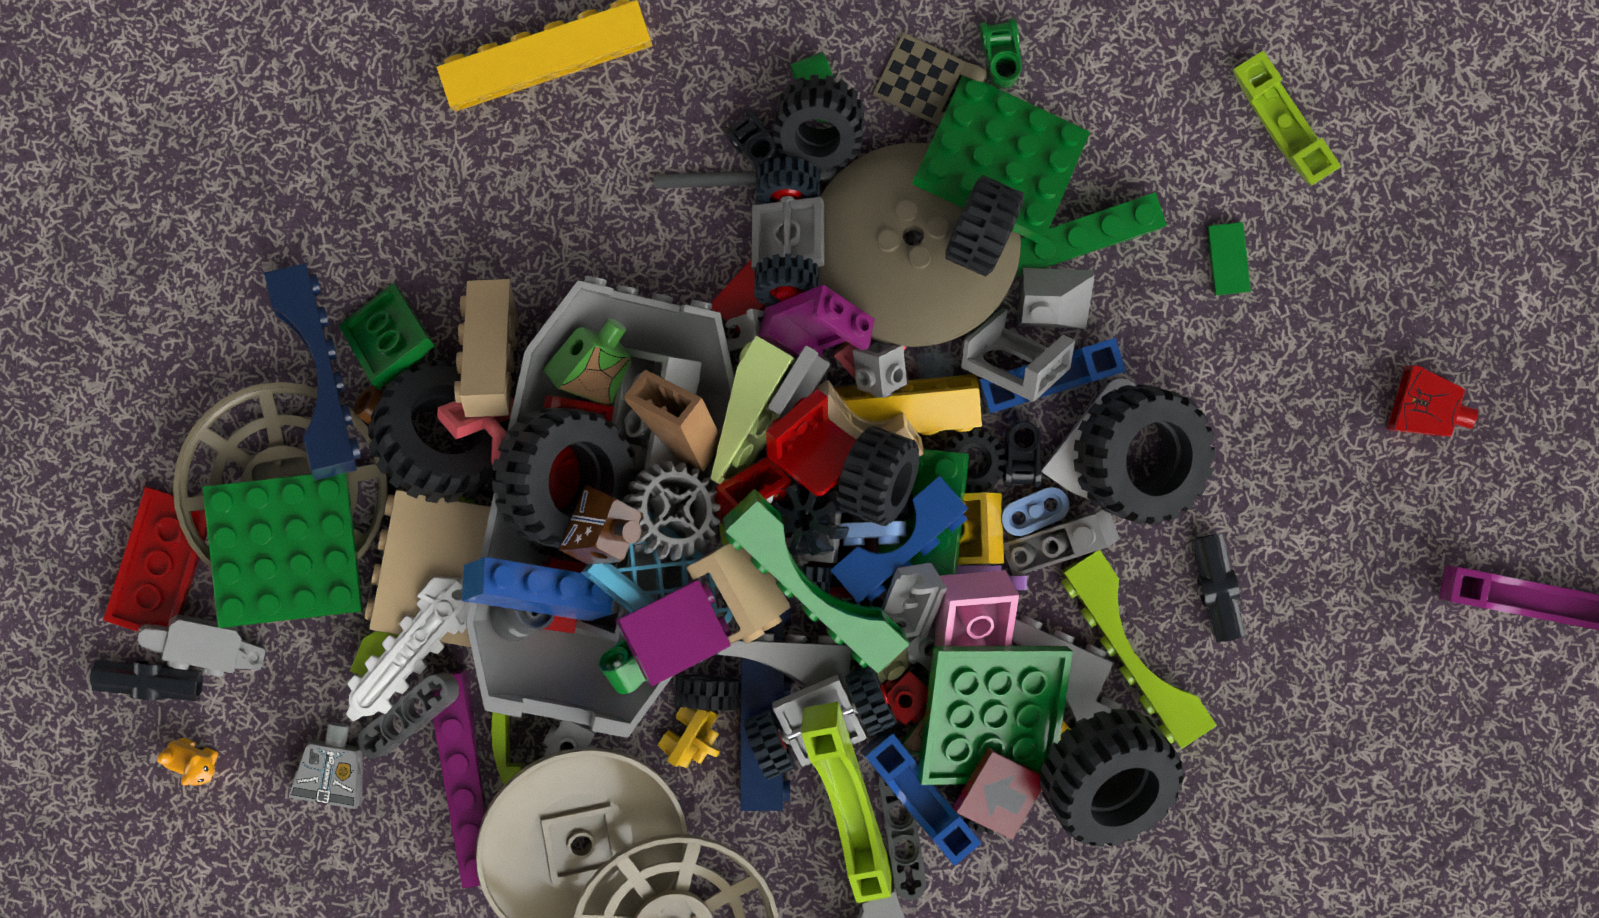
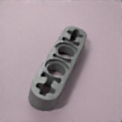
(409, 718)
(895, 833)

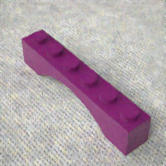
(1520, 597)
(461, 776)

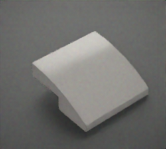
(799, 382)

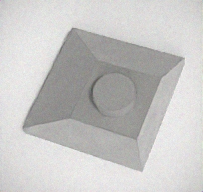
(1054, 298)

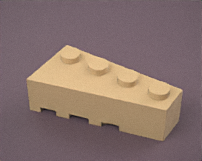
(487, 348)

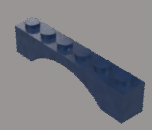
(327, 437)

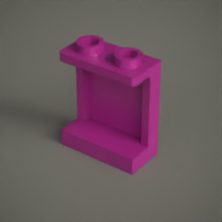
(817, 321)
(674, 632)

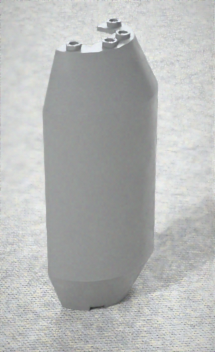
(556, 670)

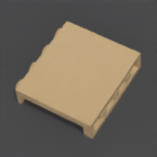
(421, 544)

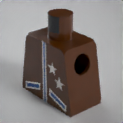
(600, 528)

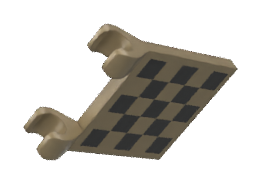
(922, 78)

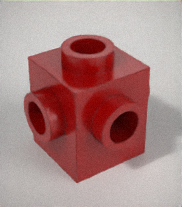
(907, 684)

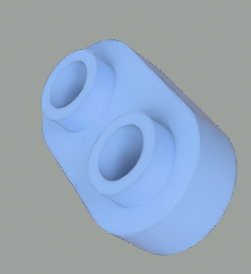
(1034, 511)
(886, 534)

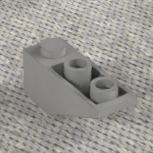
(1061, 542)

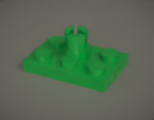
(386, 336)

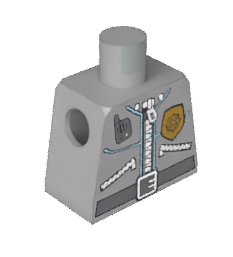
(330, 770)

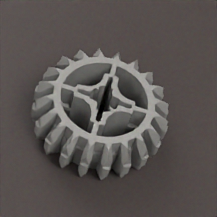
(681, 521)

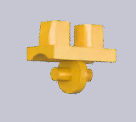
(696, 740)

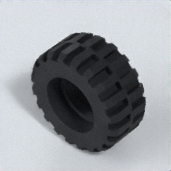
(407, 456)
(527, 461)
(1182, 463)
(1094, 753)

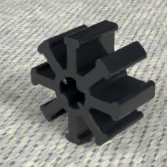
(814, 534)

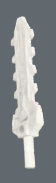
(439, 613)

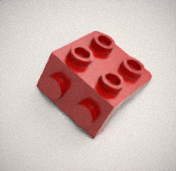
(809, 444)

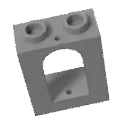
(1046, 363)

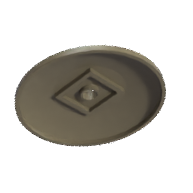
(904, 287)
(588, 792)

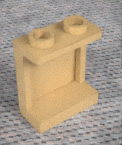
(747, 591)

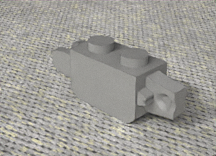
(201, 644)

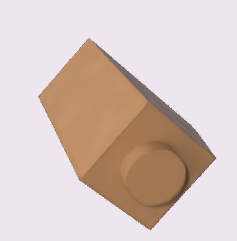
(675, 418)

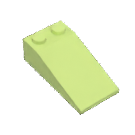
(747, 414)

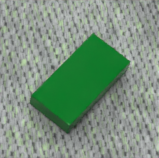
(1228, 259)

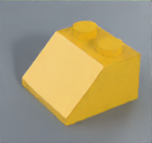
(983, 530)

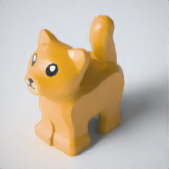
(185, 759)

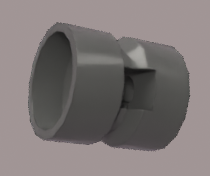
(518, 624)

